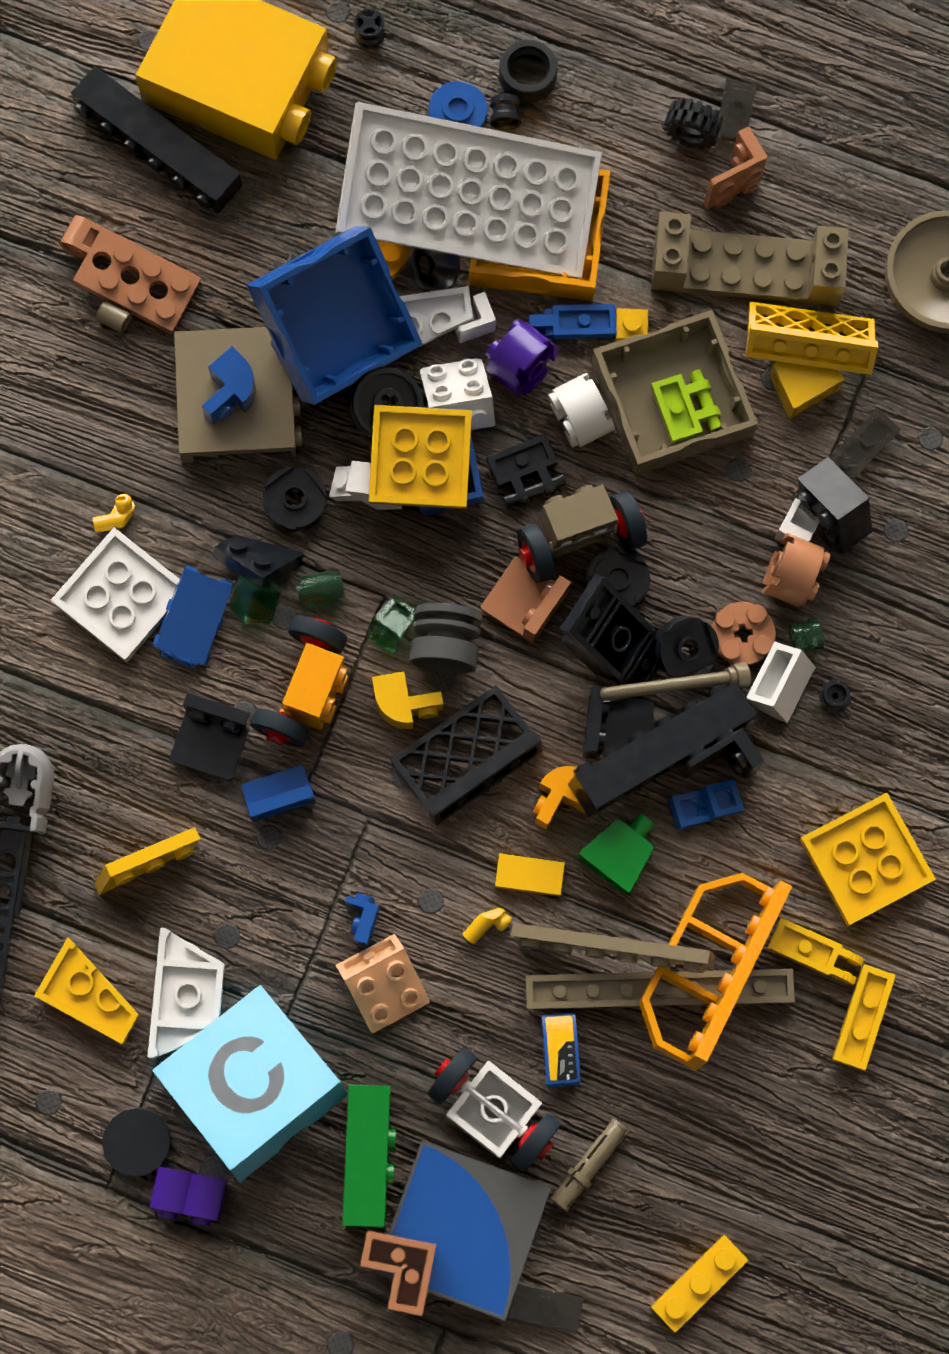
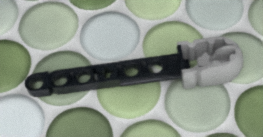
(21, 765)

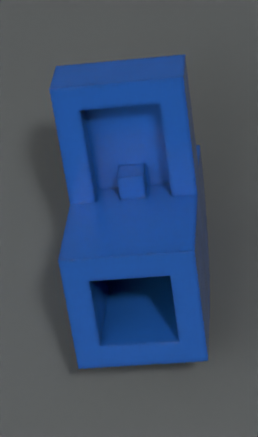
(237, 386)

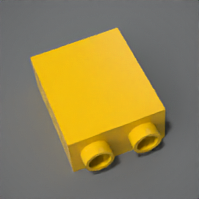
(237, 70)

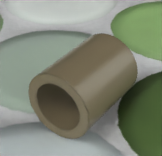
(113, 317)

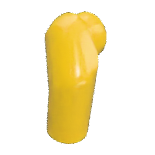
(486, 920)

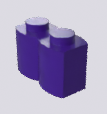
(188, 1195)

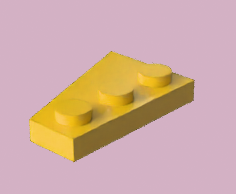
(146, 860)
(86, 995)

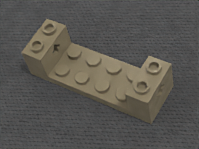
(749, 264)

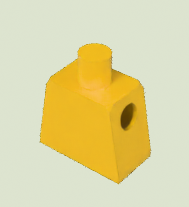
(803, 385)

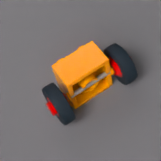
(312, 688)

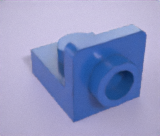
(363, 925)

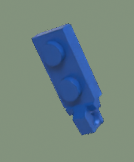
(576, 321)

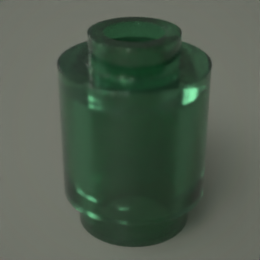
(320, 589)

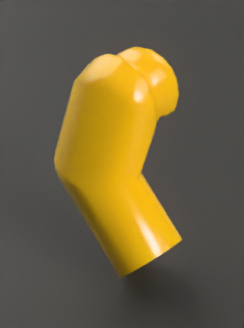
(118, 517)

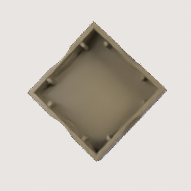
(632, 364)

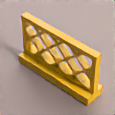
(803, 347)

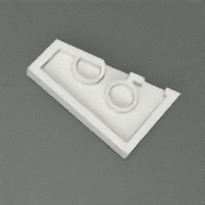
(439, 311)

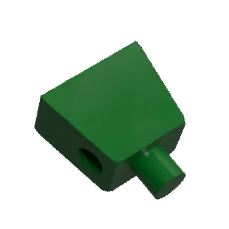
(619, 853)

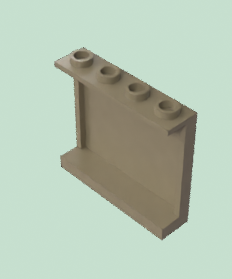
(268, 422)

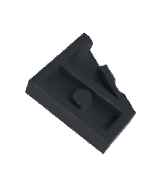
(257, 559)

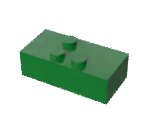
(367, 1156)

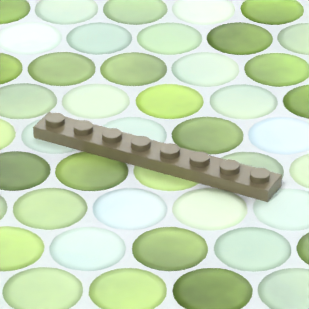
(626, 989)

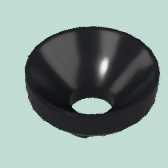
(442, 273)

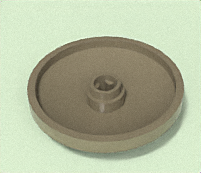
(920, 271)

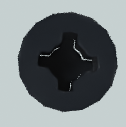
(369, 20)
(505, 111)

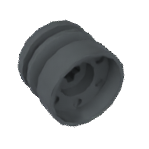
(445, 638)

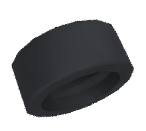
(532, 49)

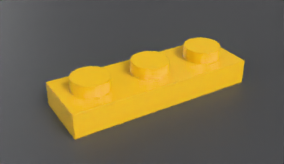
(863, 1017)
(699, 1283)

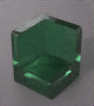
(254, 603)

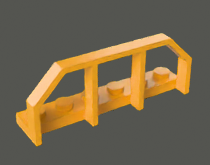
(730, 984)

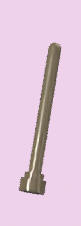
(736, 673)

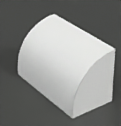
(781, 681)

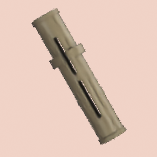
(592, 1161)

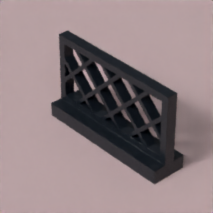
(488, 771)

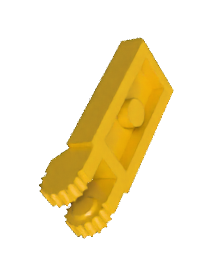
(812, 950)

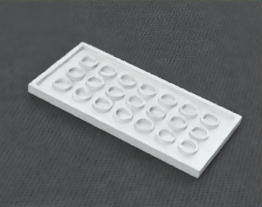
(468, 190)

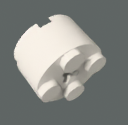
(582, 410)

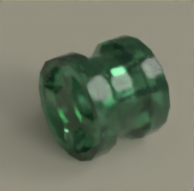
(806, 635)

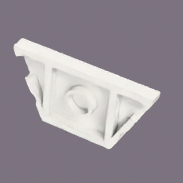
(185, 993)

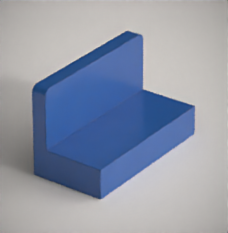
(277, 793)

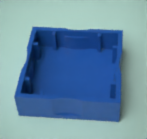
(334, 314)

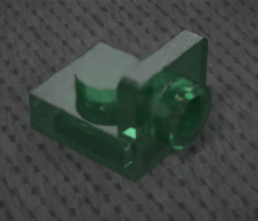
(392, 623)

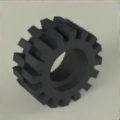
(693, 123)

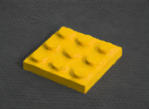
(420, 456)
(867, 859)

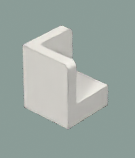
(483, 322)
(797, 523)

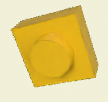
(631, 323)

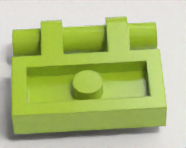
(677, 408)

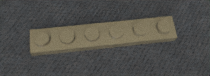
(625, 949)

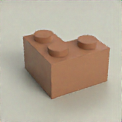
(409, 1261)

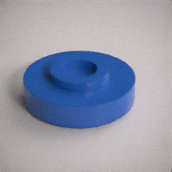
(459, 103)

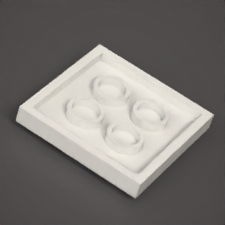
(118, 594)

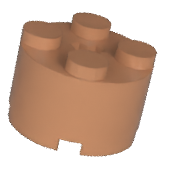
(794, 571)

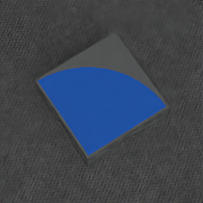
(478, 1222)

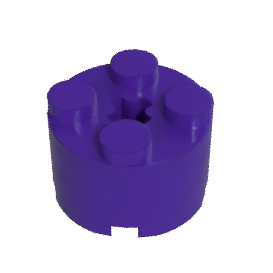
(520, 358)

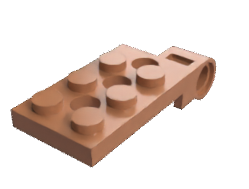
(88, 240)

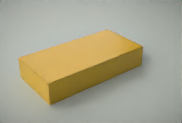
(529, 875)

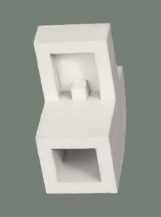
(352, 484)

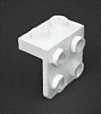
(460, 387)

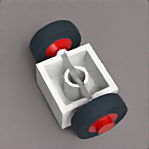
(493, 1109)

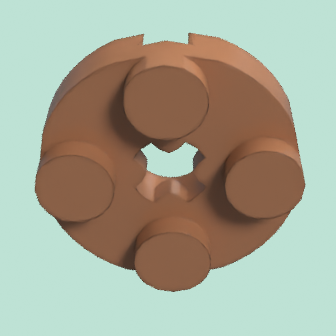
(756, 621)

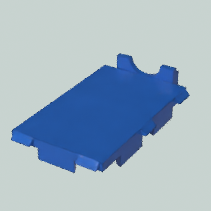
(192, 618)

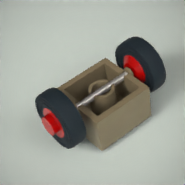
(576, 524)

